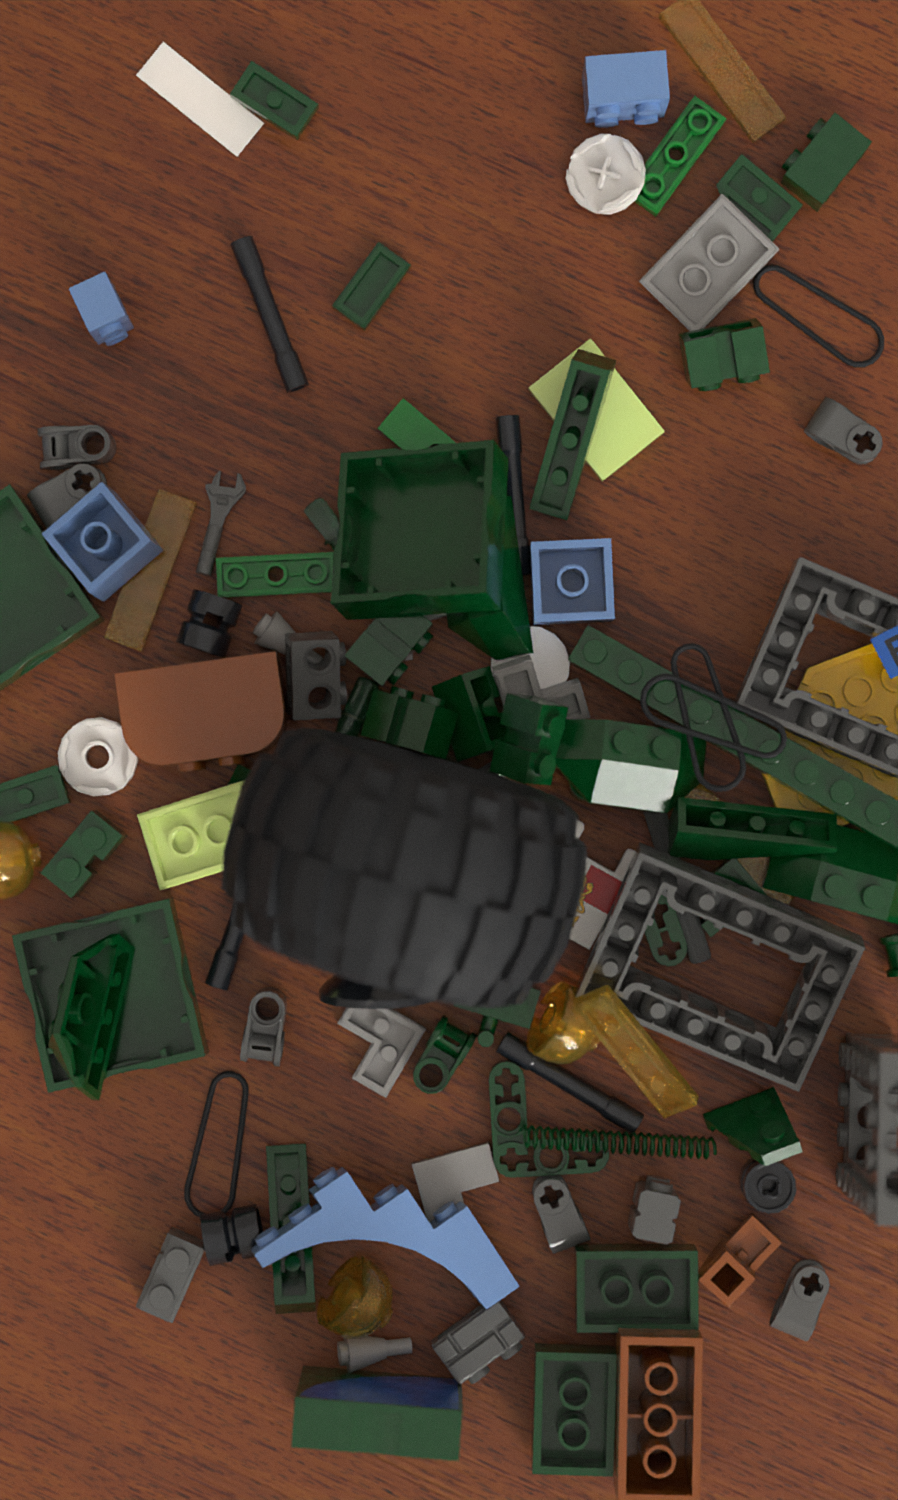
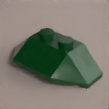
(504, 631)
(628, 763)
(855, 878)
(90, 1011)

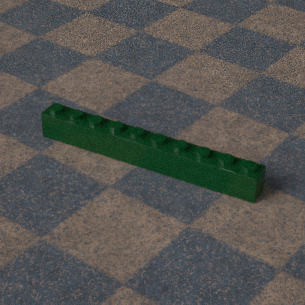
(793, 767)

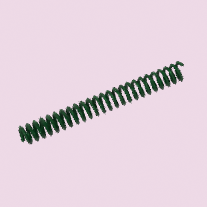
(621, 1142)

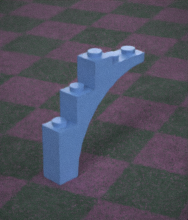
(395, 1218)

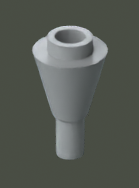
(272, 633)
(369, 1350)

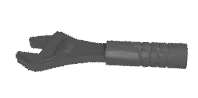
(222, 502)

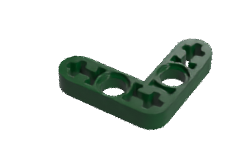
(515, 1139)

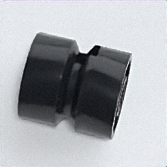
(203, 636)
(767, 1187)
(230, 1234)

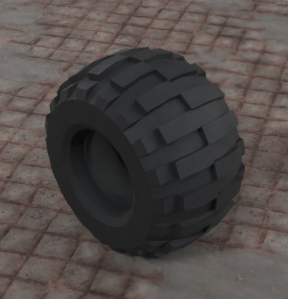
(403, 869)

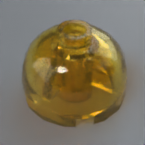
(16, 860)
(562, 1032)
(358, 1301)

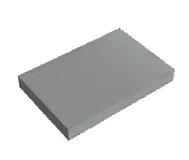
(709, 264)

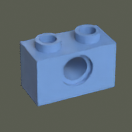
(102, 309)

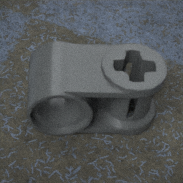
(837, 426)
(67, 446)
(61, 493)
(265, 1030)
(561, 1217)
(797, 1306)

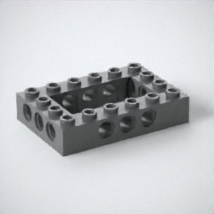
(819, 591)
(772, 1052)
(873, 1180)

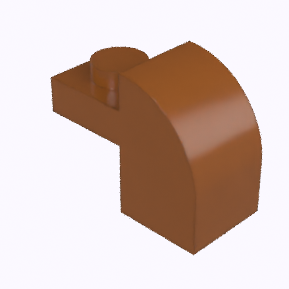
(734, 1260)

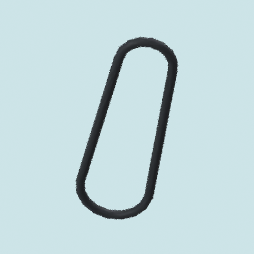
(829, 298)
(705, 736)
(705, 783)
(191, 1207)

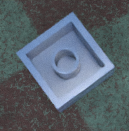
(625, 88)
(102, 542)
(572, 581)

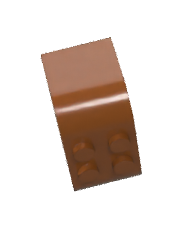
(203, 710)
(658, 1414)

